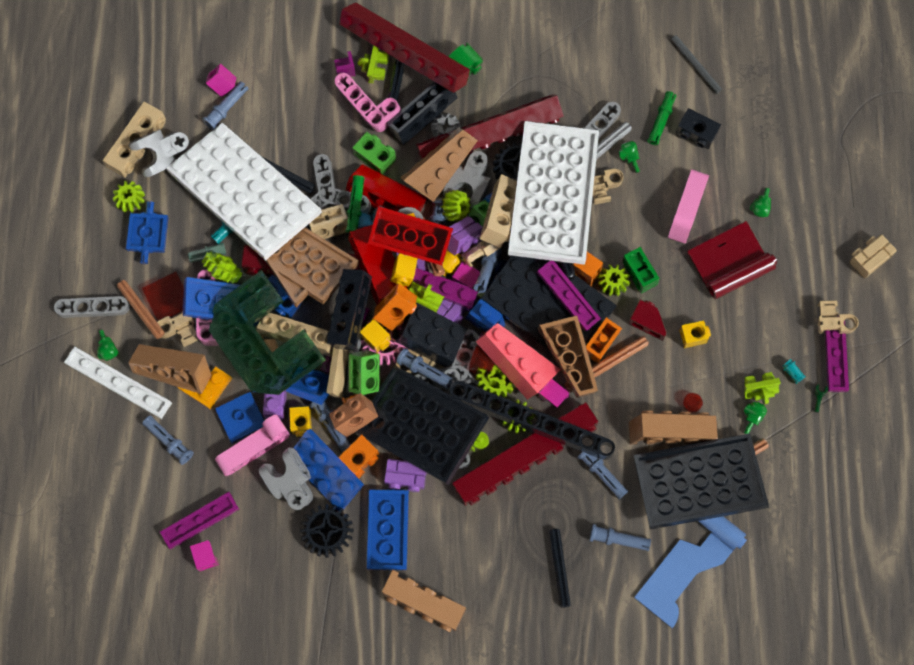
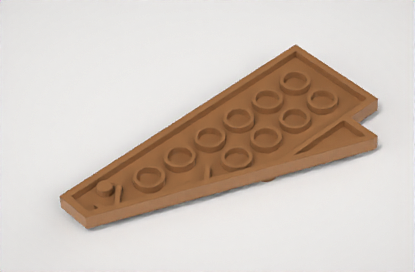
(309, 267)

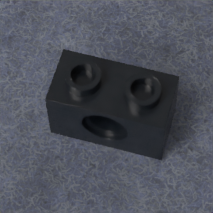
(696, 120)

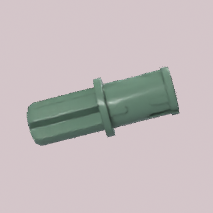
(198, 255)

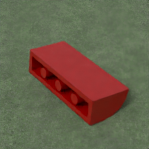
(386, 191)
(375, 261)

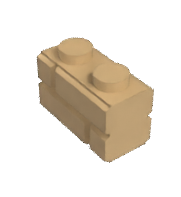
(872, 256)

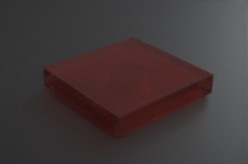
(165, 295)

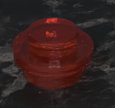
(692, 402)

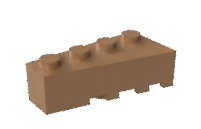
(440, 164)
(570, 352)
(171, 367)
(672, 427)
(423, 601)

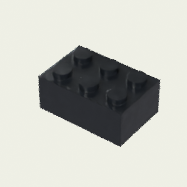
(431, 335)

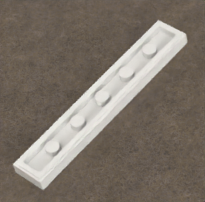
(117, 382)

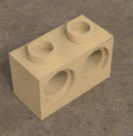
(330, 222)

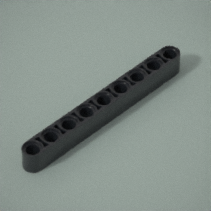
(542, 420)

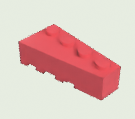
(517, 360)

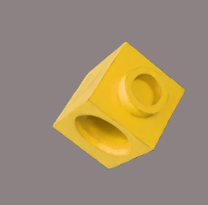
(404, 270)
(375, 336)
(688, 339)
(297, 413)

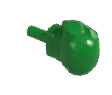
(629, 153)
(762, 205)
(106, 348)
(755, 413)

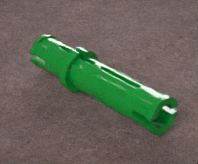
(661, 119)
(355, 203)

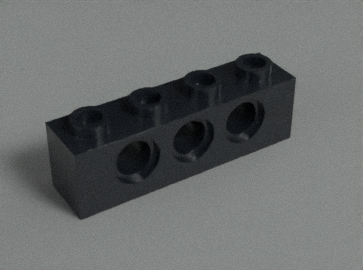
(420, 112)
(352, 320)

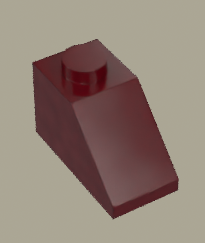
(648, 319)

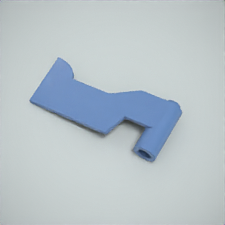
(684, 563)

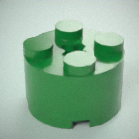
(467, 57)

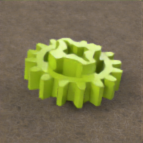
(222, 267)
(493, 384)

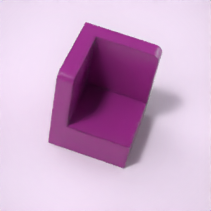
(345, 65)

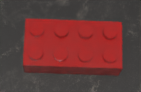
(410, 235)

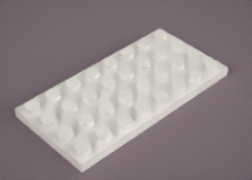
(244, 191)
(554, 193)

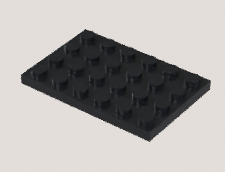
(529, 302)
(423, 424)
(700, 481)

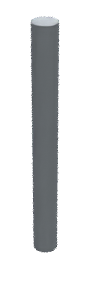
(696, 64)

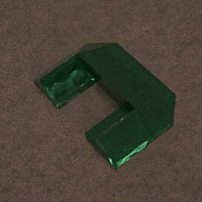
(246, 348)

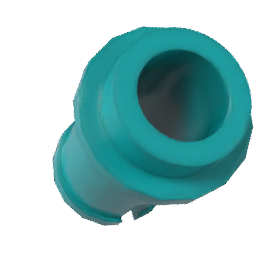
(221, 233)
(794, 372)

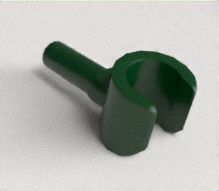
(819, 395)

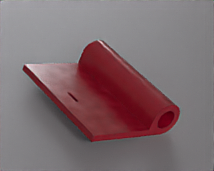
(733, 263)

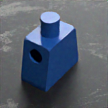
(484, 316)

